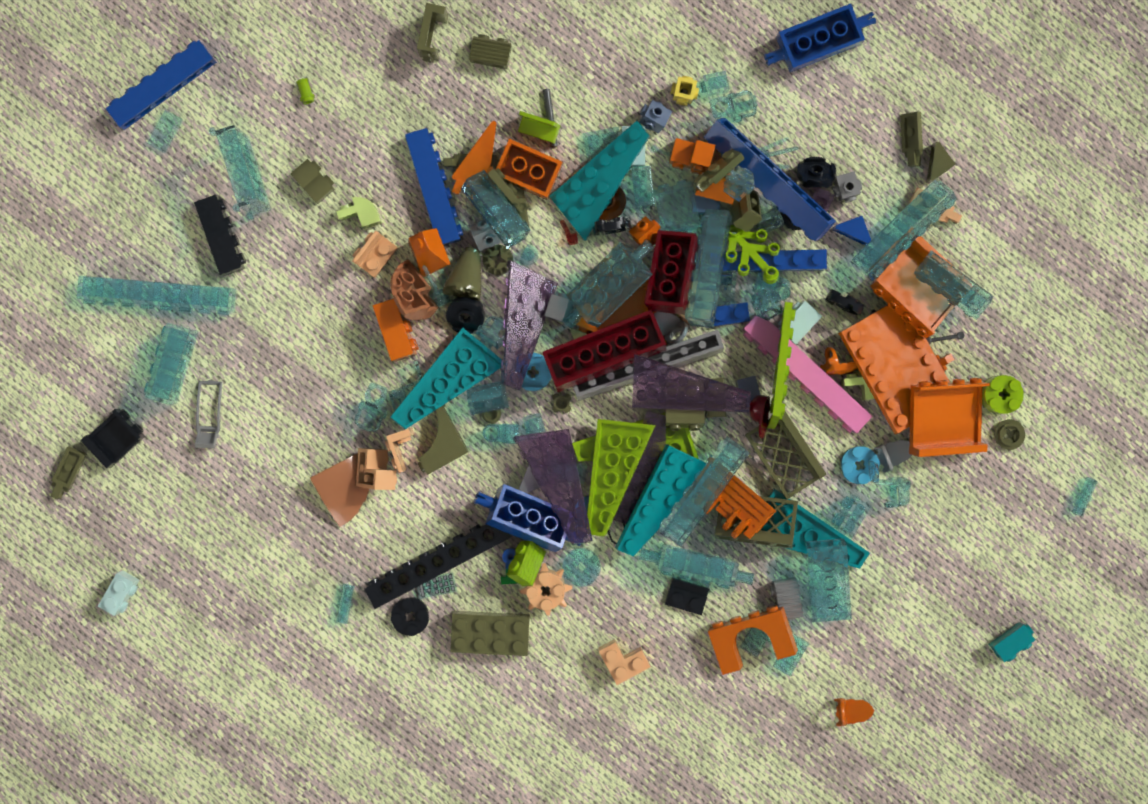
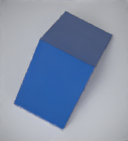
(854, 229)

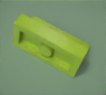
(538, 127)

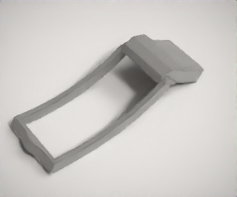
(203, 439)

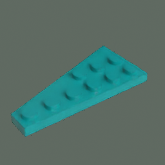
(595, 184)
(455, 371)

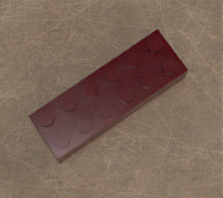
(604, 350)

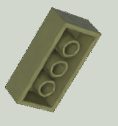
(490, 633)

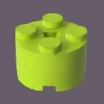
(1012, 392)

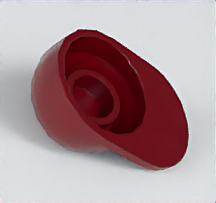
(759, 412)

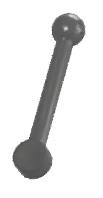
(960, 335)

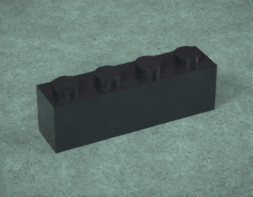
(219, 235)

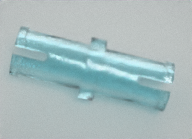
(1084, 496)
(345, 603)

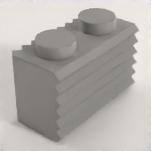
(788, 595)

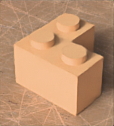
(373, 470)
(623, 666)

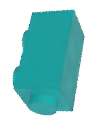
(1012, 642)

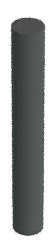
(549, 110)

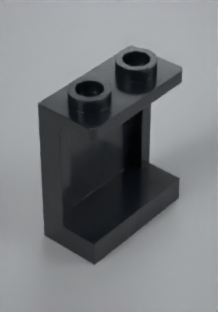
(113, 438)

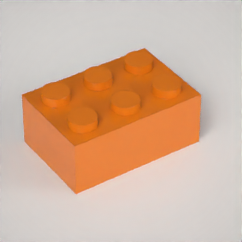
(529, 169)
(395, 331)

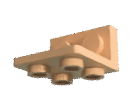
(374, 253)
(392, 445)

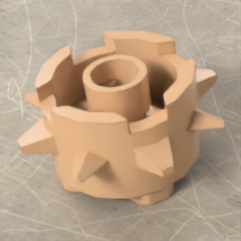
(557, 590)

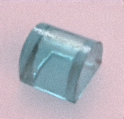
(529, 256)
(534, 424)

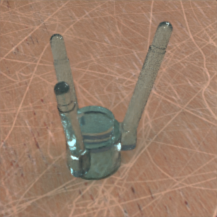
(769, 154)
(439, 298)

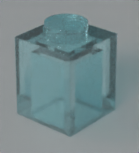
(714, 84)

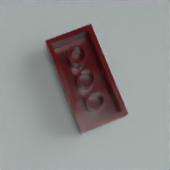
(671, 272)

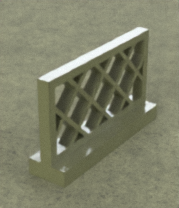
(801, 448)
(764, 537)

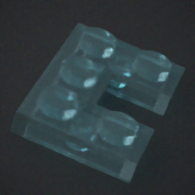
(756, 640)

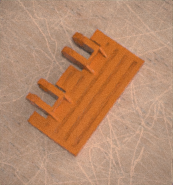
(743, 503)

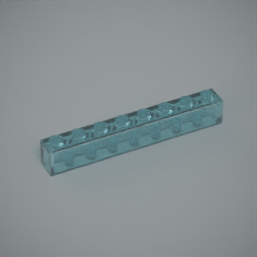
(156, 294)

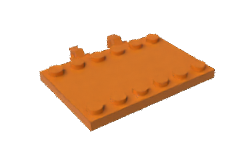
(891, 360)

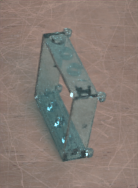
(242, 171)

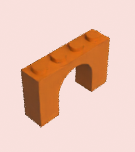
(772, 622)

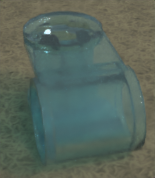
(759, 284)
(505, 432)

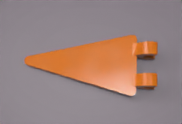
(477, 159)

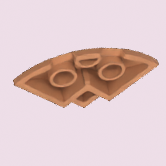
(411, 292)
(339, 490)

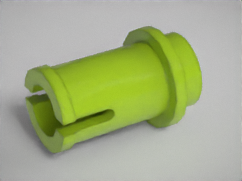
(305, 91)

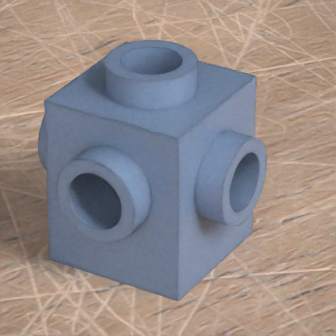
(654, 116)

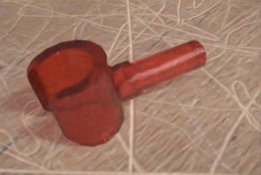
(571, 238)

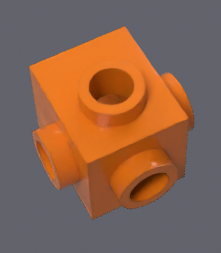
(645, 230)

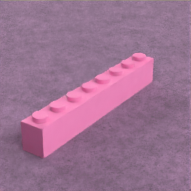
(809, 375)

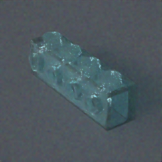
(495, 209)
(953, 285)

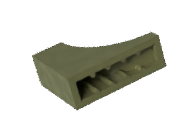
(446, 446)

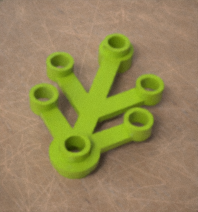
(750, 250)

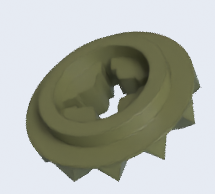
(489, 263)
(1018, 436)

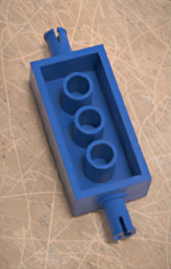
(820, 38)
(524, 517)

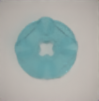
(574, 575)

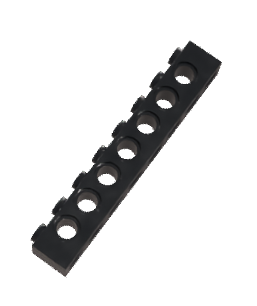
(379, 597)

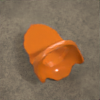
(832, 364)
(853, 711)

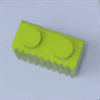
(526, 563)

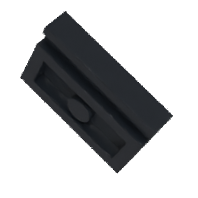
(687, 596)

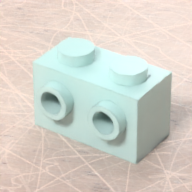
(118, 593)

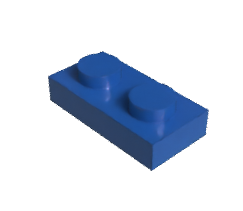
(727, 315)

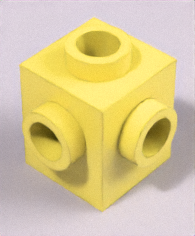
(688, 84)

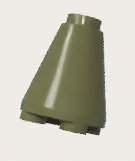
(465, 276)

